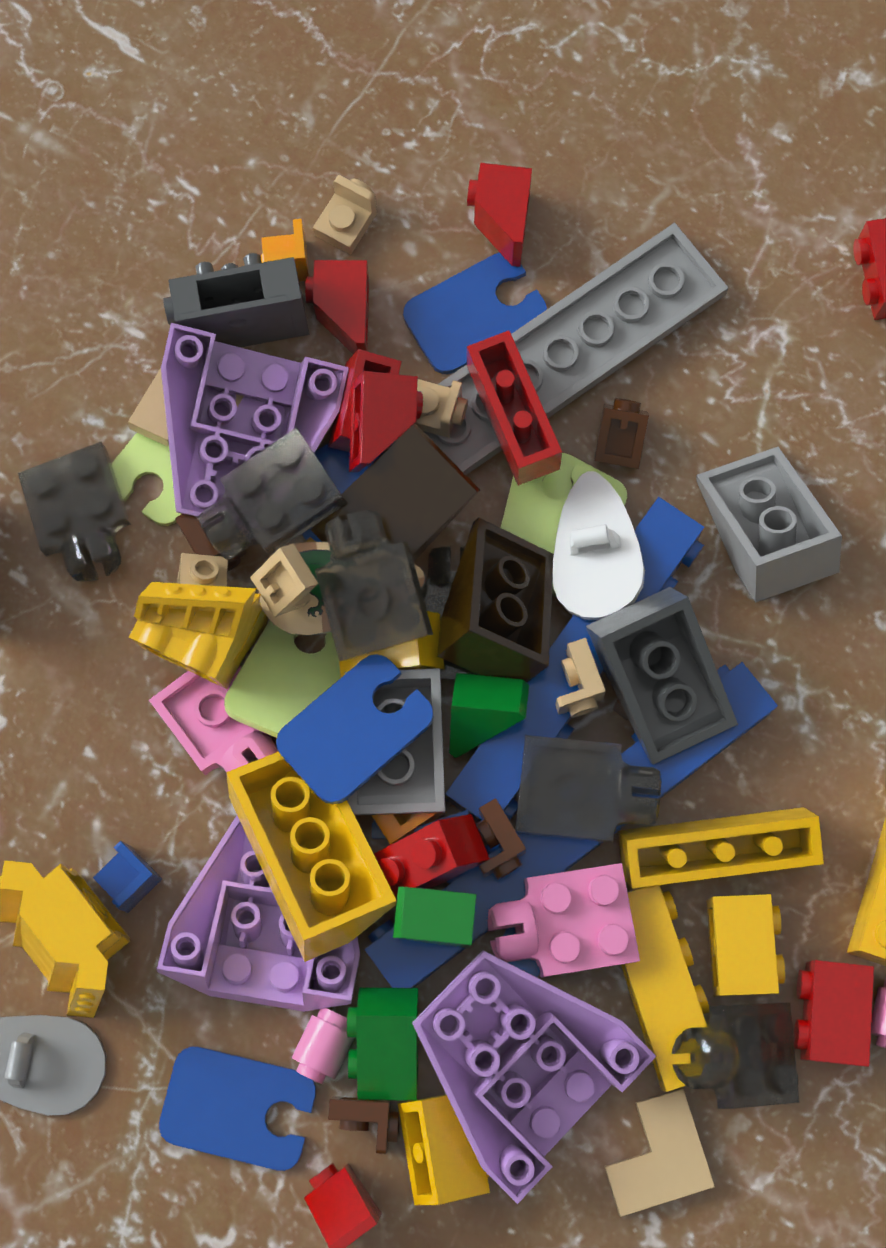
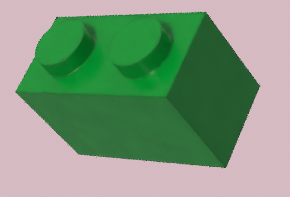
(385, 1044)

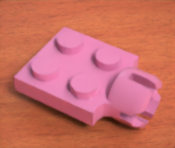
(199, 721)
(568, 922)

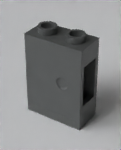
(240, 303)

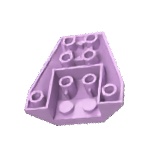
(214, 435)
(237, 943)
(522, 1064)

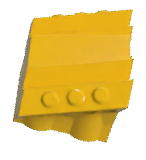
(199, 626)
(62, 930)

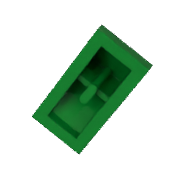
(483, 709)
(435, 916)

